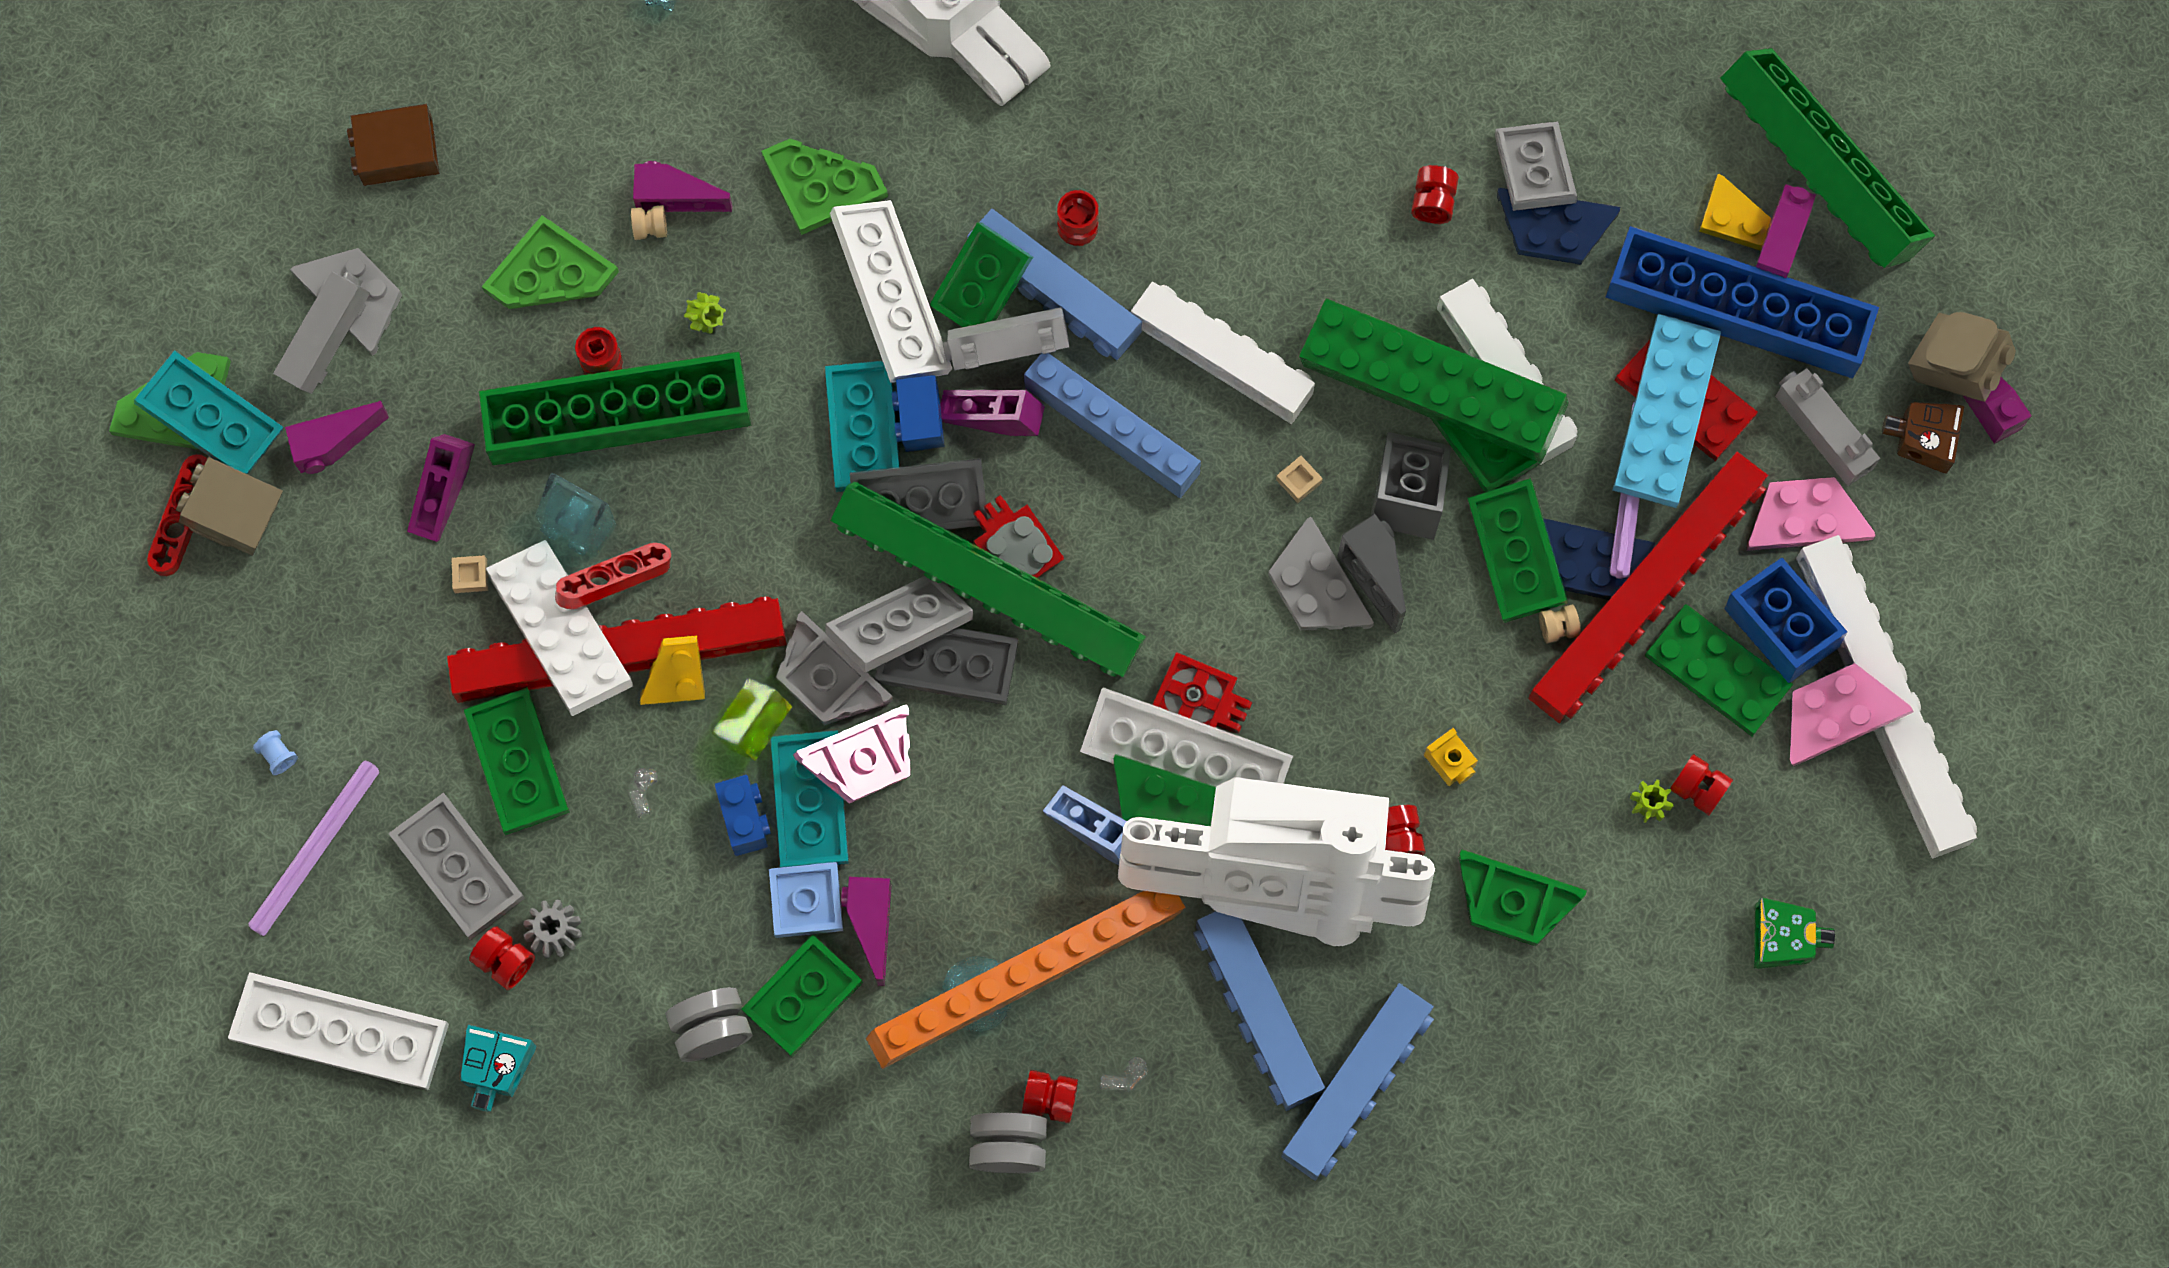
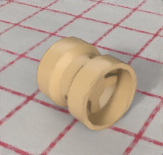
(649, 222)
(1559, 623)

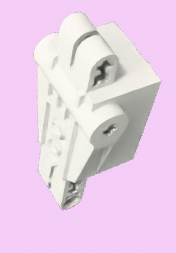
(973, 34)
(1284, 861)

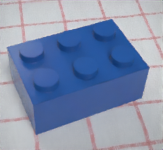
(1785, 620)

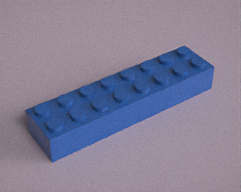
(1742, 302)

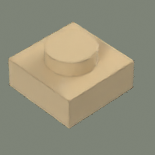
(1299, 479)
(469, 574)

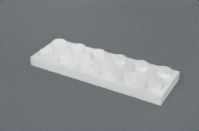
(890, 290)
(563, 639)
(1177, 743)
(338, 1031)

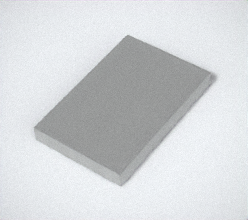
(1535, 166)

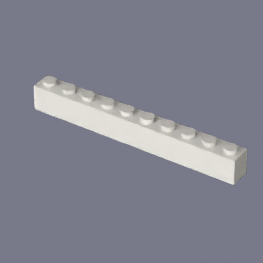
(1909, 740)

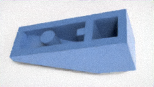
(1087, 822)

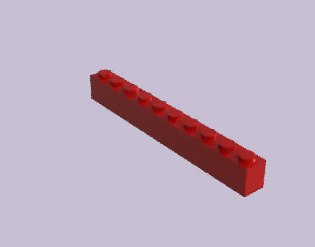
(1648, 587)
(636, 644)

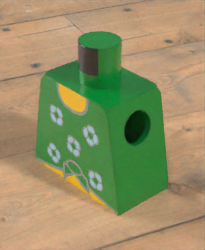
(1787, 934)

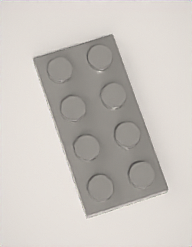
(898, 622)
(456, 866)

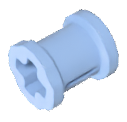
(275, 752)

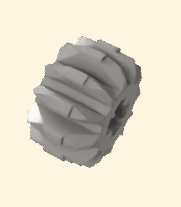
(562, 918)

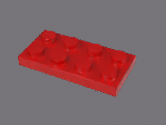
(1722, 414)

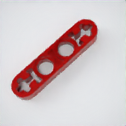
(170, 517)
(609, 570)

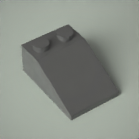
(1412, 485)
(1372, 561)

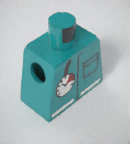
(493, 1064)

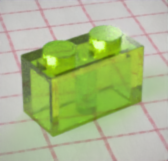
(752, 719)

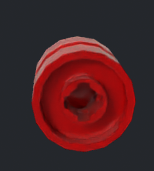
(1435, 194)
(1077, 217)
(598, 351)
(1691, 776)
(1401, 830)
(505, 961)
(1050, 1096)

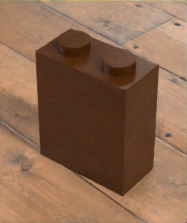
(393, 145)

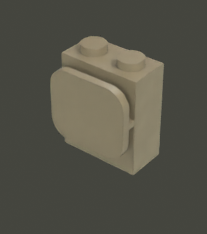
(1962, 355)
(228, 506)

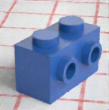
(919, 413)
(741, 815)

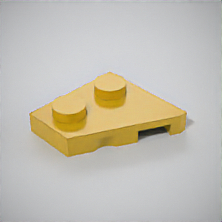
(1734, 216)
(675, 673)

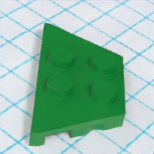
(1162, 794)
(1514, 899)

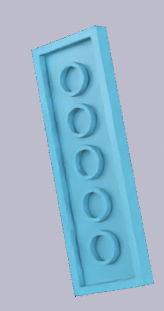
(1666, 411)

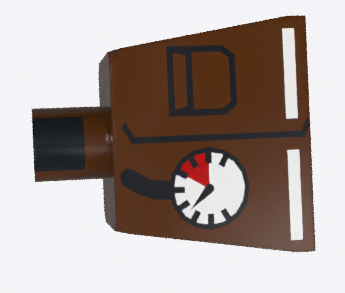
(1927, 434)

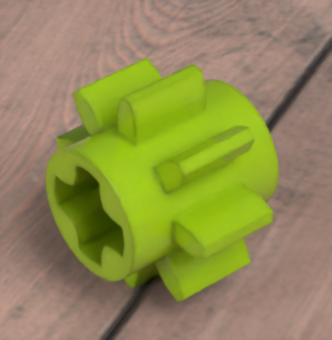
(704, 312)
(1642, 805)

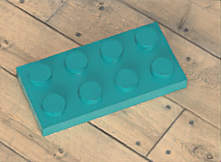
(208, 414)
(860, 419)
(807, 810)

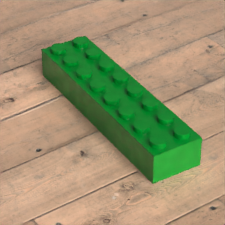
(1826, 157)
(1434, 380)
(614, 408)

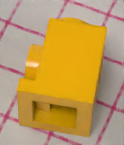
(1451, 771)

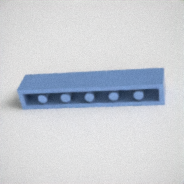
(1058, 285)
(1112, 424)
(1260, 1009)
(1357, 1082)

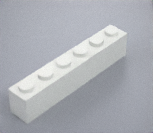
(1486, 337)
(1223, 353)

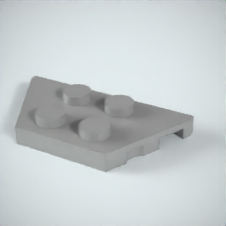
(379, 304)
(1316, 585)
(826, 677)

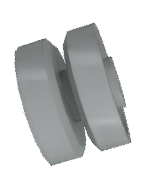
(708, 1024)
(1008, 1143)

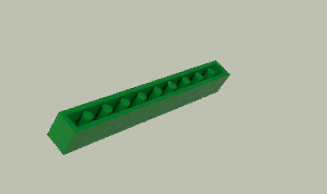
(987, 579)

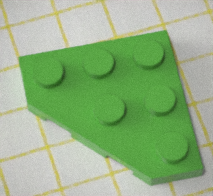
(818, 181)
(549, 268)
(135, 423)

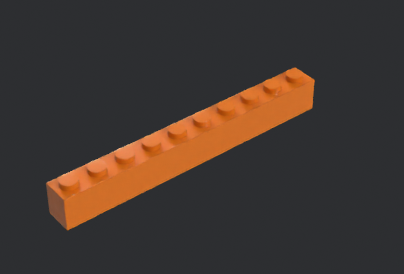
(1021, 975)

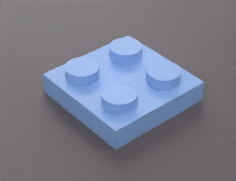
(806, 899)

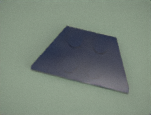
(1557, 231)
(1586, 556)

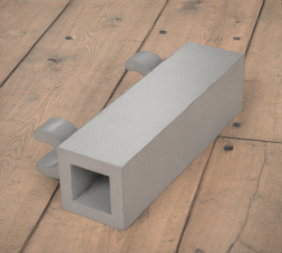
(322, 331)
(1006, 339)
(1827, 426)

